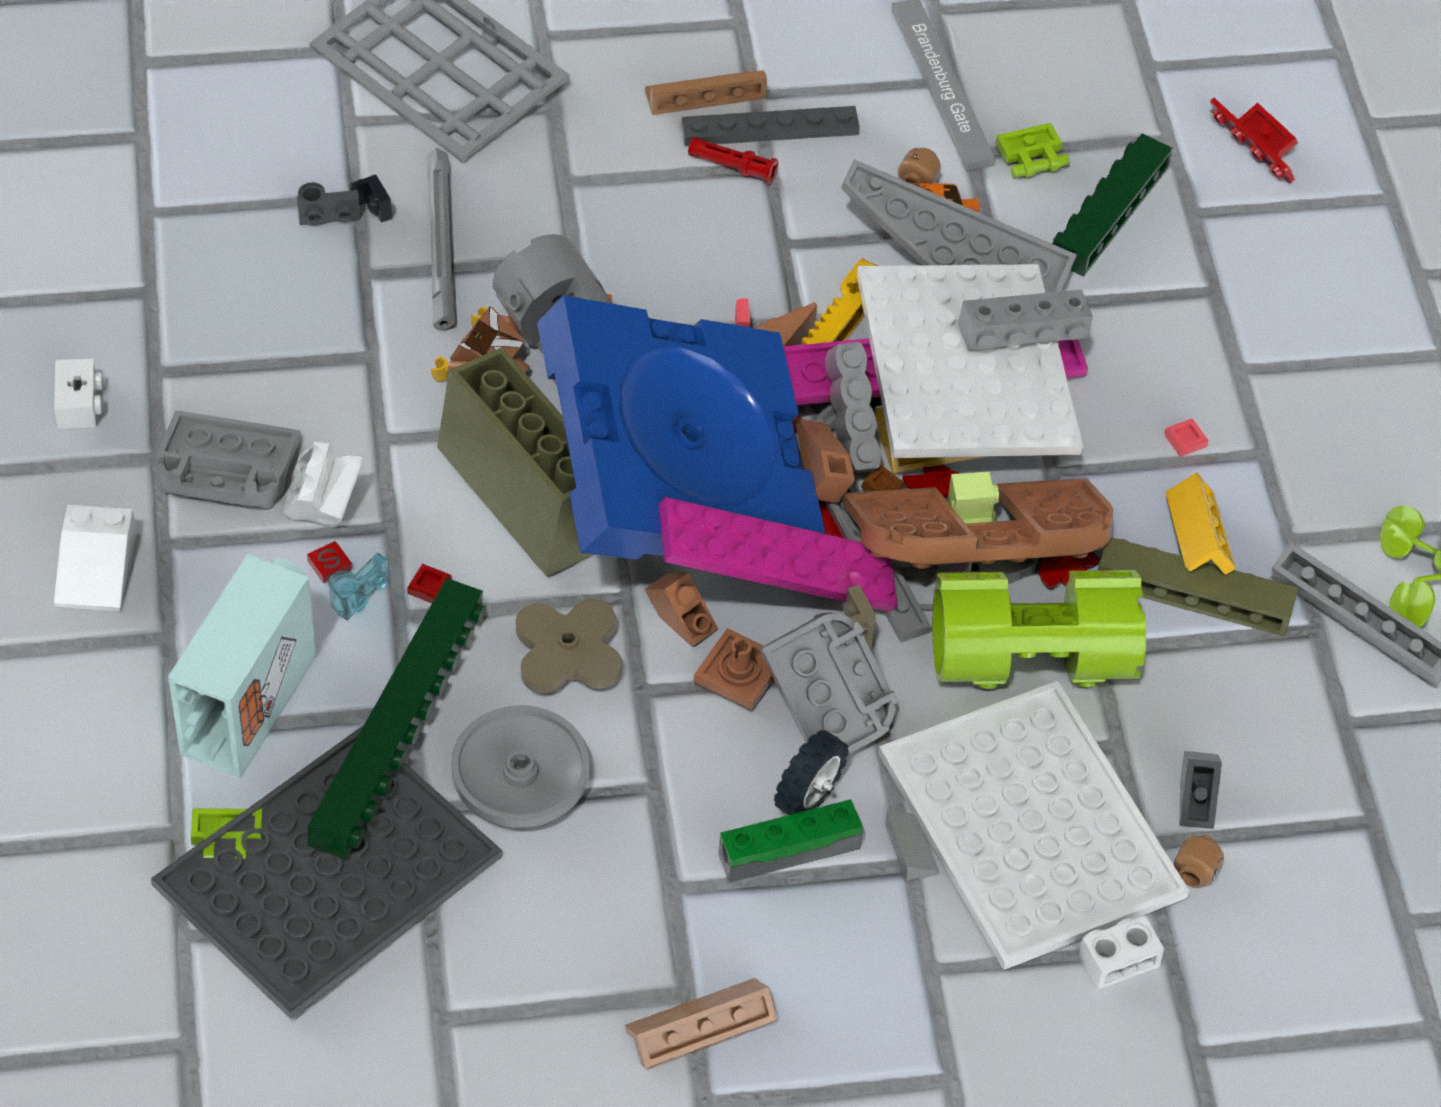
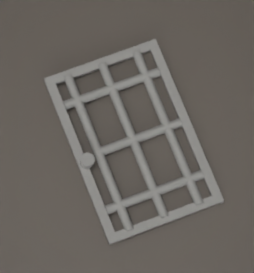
(486, 42)

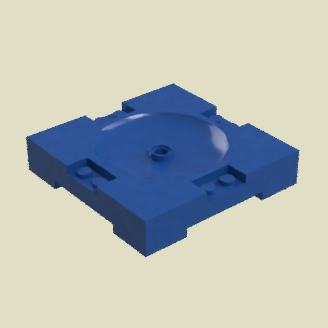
(675, 417)

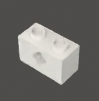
(76, 393)

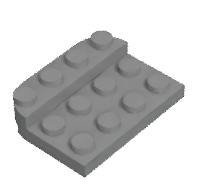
(225, 459)
(832, 680)

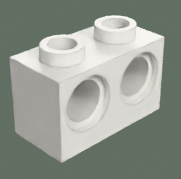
(1124, 958)

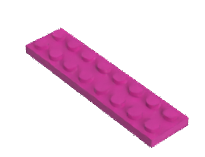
(773, 553)

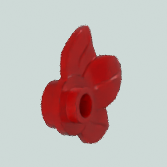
(934, 476)
(1056, 568)

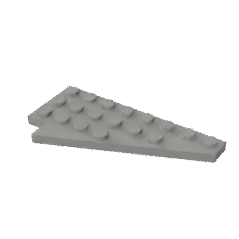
(947, 232)

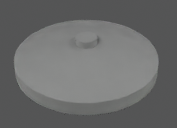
(520, 766)

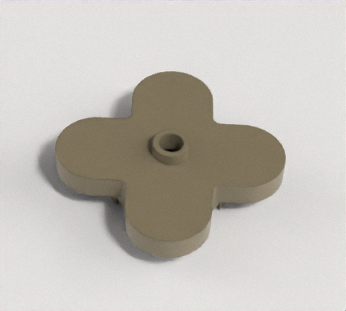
(568, 646)

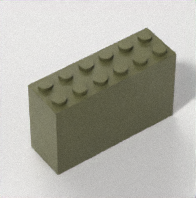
(513, 455)

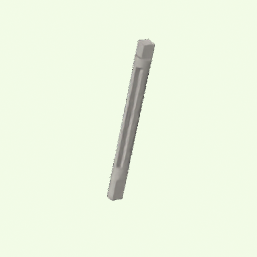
(440, 240)

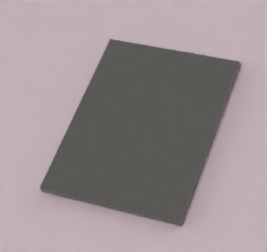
(311, 918)

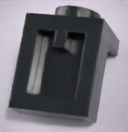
(374, 195)

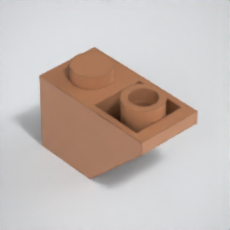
(681, 606)

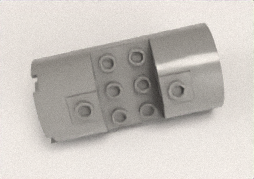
(539, 277)

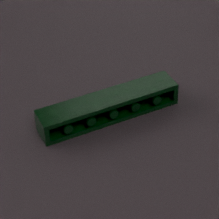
(1114, 201)

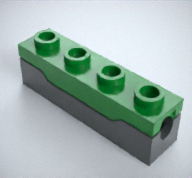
(790, 840)

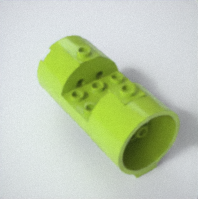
(1095, 628)

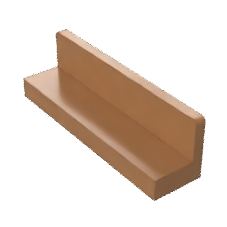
(706, 92)
(702, 1022)

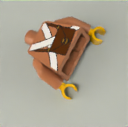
(487, 334)

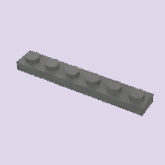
(771, 125)

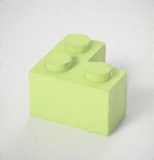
(973, 497)

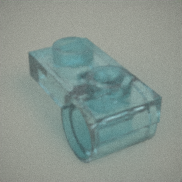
(351, 591)

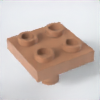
(735, 670)

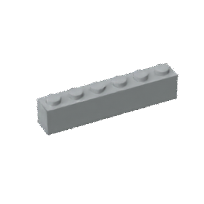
(1360, 612)

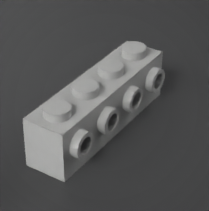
(1025, 319)

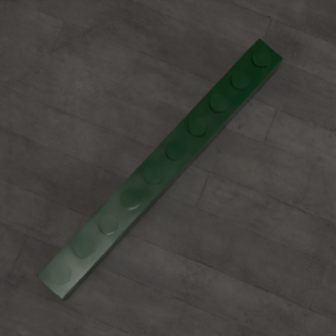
(396, 720)

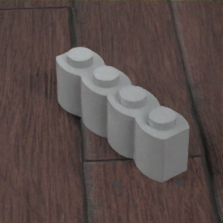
(851, 399)

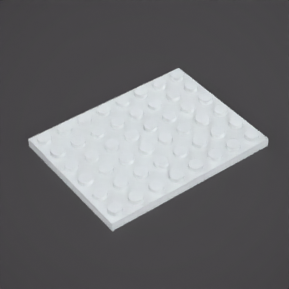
(954, 398)
(1032, 824)

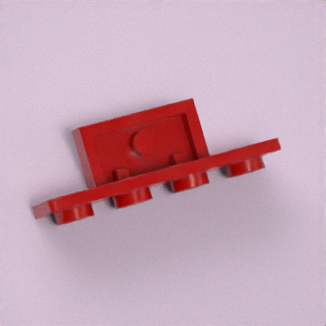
(1262, 132)

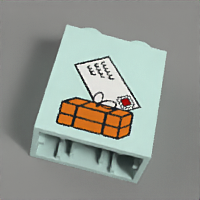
(243, 664)

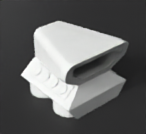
(321, 485)

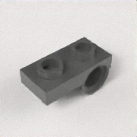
(319, 207)

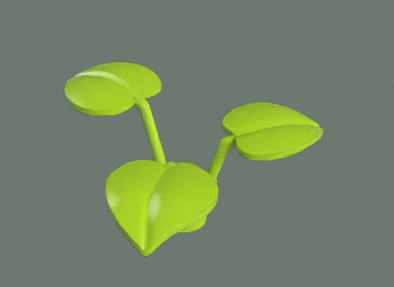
(1397, 538)

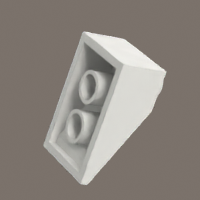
(94, 557)

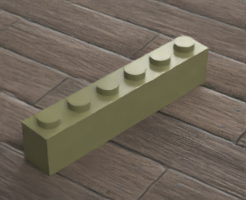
(1205, 590)

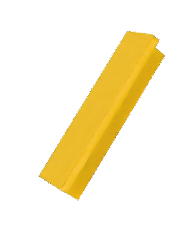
(1199, 524)

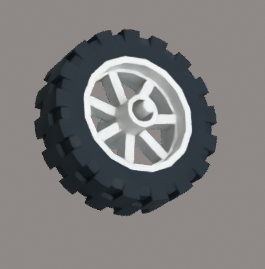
(811, 773)

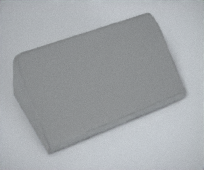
(910, 845)

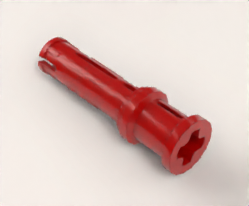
(745, 162)

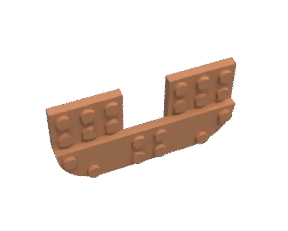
(925, 529)

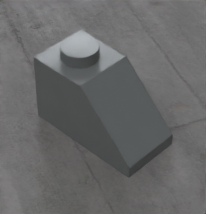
(1199, 789)

